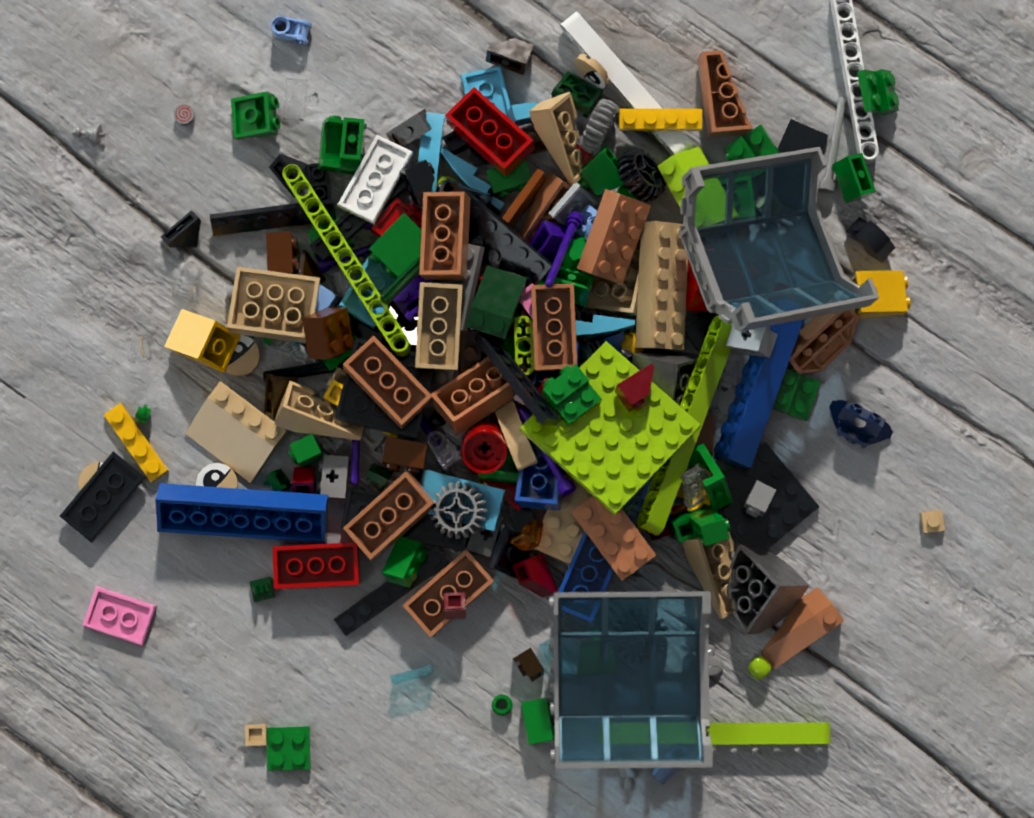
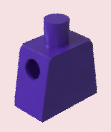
(548, 239)

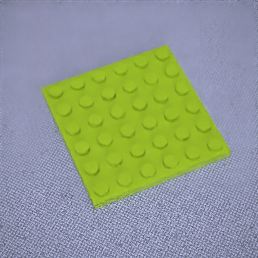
(611, 448)

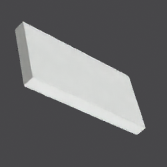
(375, 179)

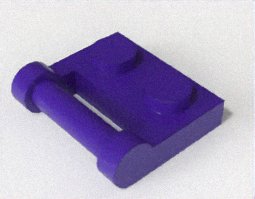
(409, 297)

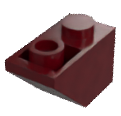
(535, 575)

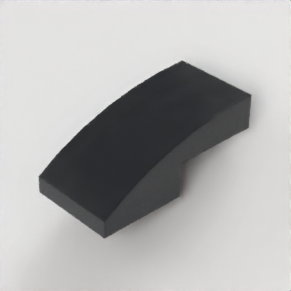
(319, 181)

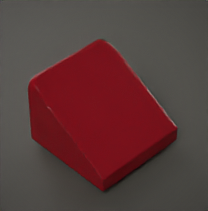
(455, 605)

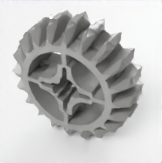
(599, 126)
(458, 520)

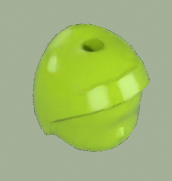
(759, 667)

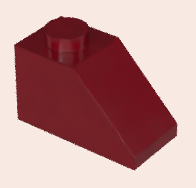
(636, 389)
(304, 480)

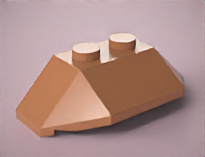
(823, 341)

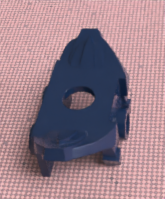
(874, 431)

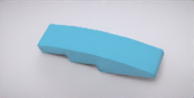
(432, 143)
(467, 175)
(602, 326)

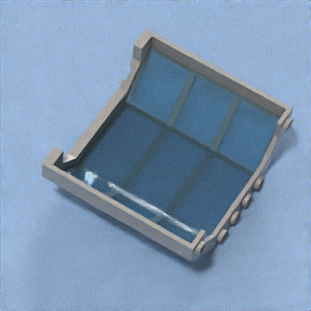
(764, 242)
(631, 679)

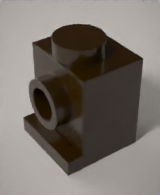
(529, 665)

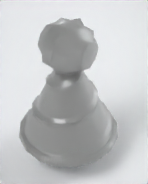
(93, 133)

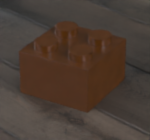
(282, 252)
(328, 333)
(405, 455)

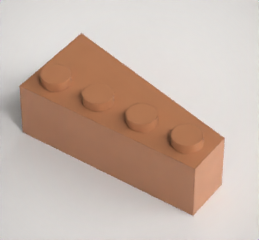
(721, 103)

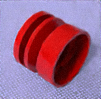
(480, 459)

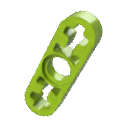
(529, 331)

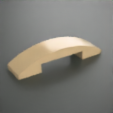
(517, 442)

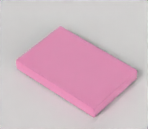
(119, 616)

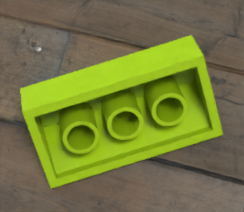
(676, 167)

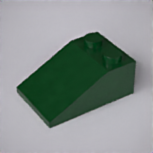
(496, 302)

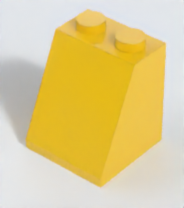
(891, 293)
(202, 340)

